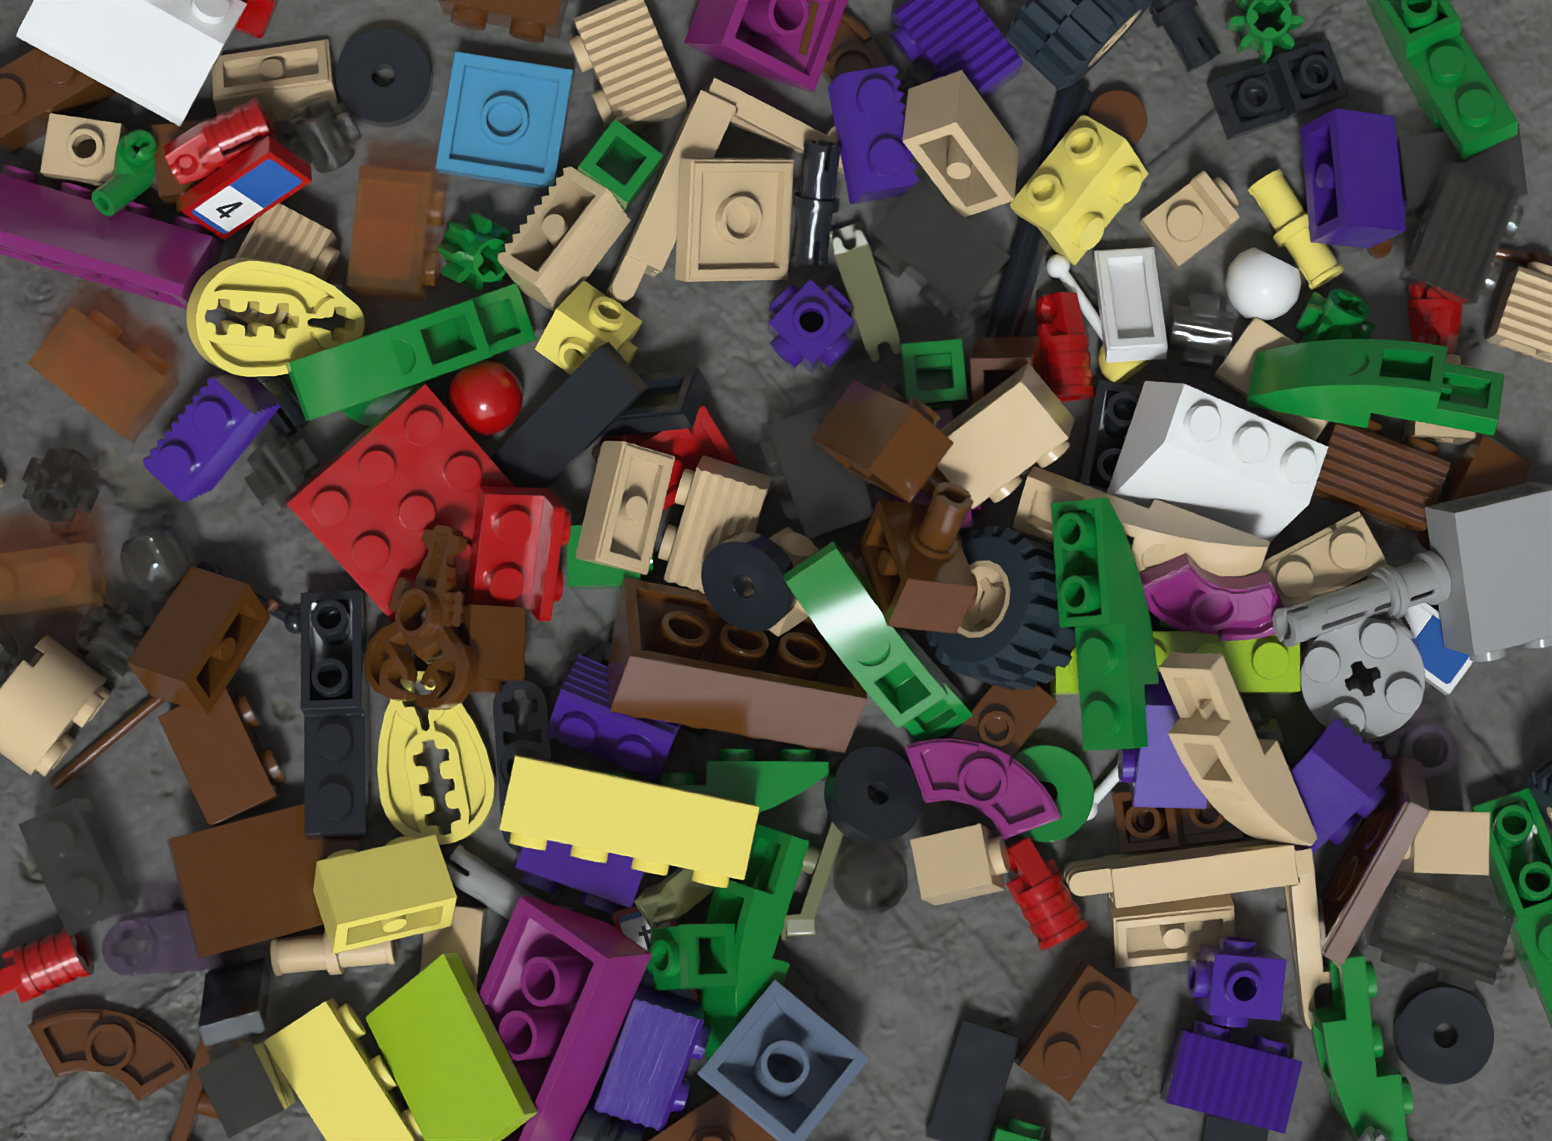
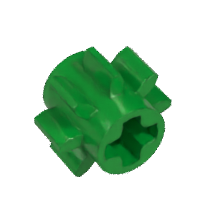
(1270, 37)
(473, 251)
(1336, 317)

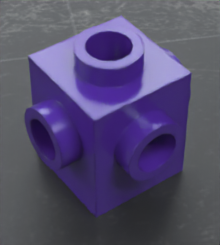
(805, 347)
(1237, 982)

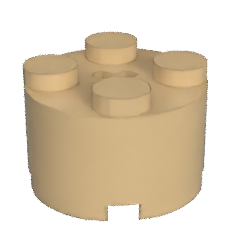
(44, 703)

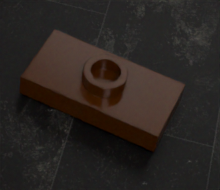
(1006, 717)

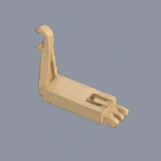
(699, 138)
(1218, 870)

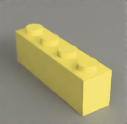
(629, 819)
(338, 1078)

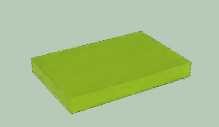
(450, 1057)

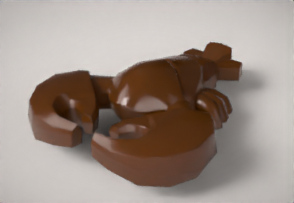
(428, 625)

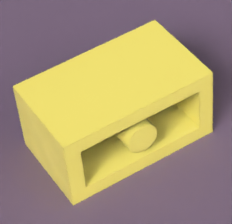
(384, 892)

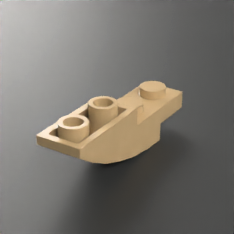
(1152, 533)
(1226, 760)

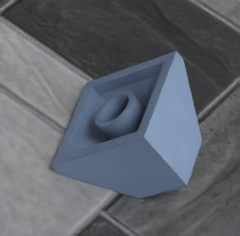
(783, 1065)

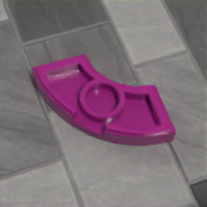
(1211, 603)
(982, 778)

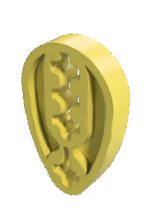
(264, 285)
(402, 779)

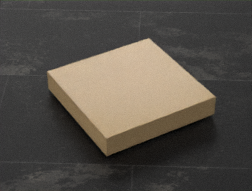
(733, 219)

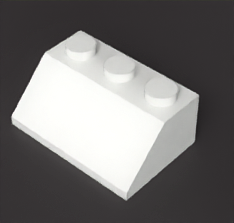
(137, 47)
(1215, 461)

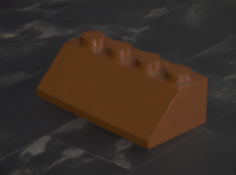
(695, 669)

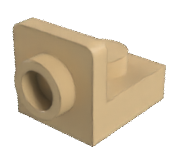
(1192, 218)

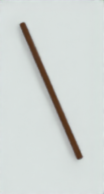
(121, 729)

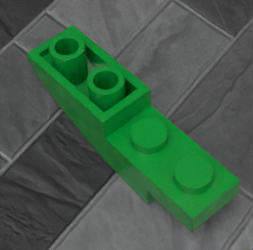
(1444, 73)
(410, 352)
(1390, 378)
(1113, 630)
(877, 655)
(752, 781)
(1523, 883)
(759, 912)
(1346, 1051)

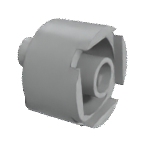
(1371, 707)

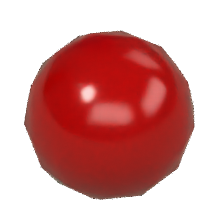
(485, 397)

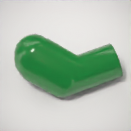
(131, 174)

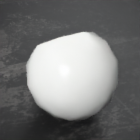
(1261, 285)

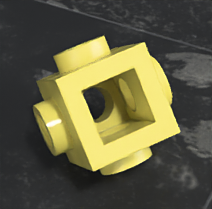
(584, 324)

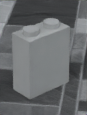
(1498, 569)

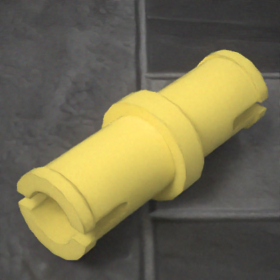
(1292, 229)

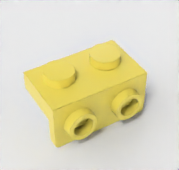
(1080, 188)

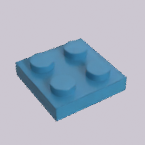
(504, 121)

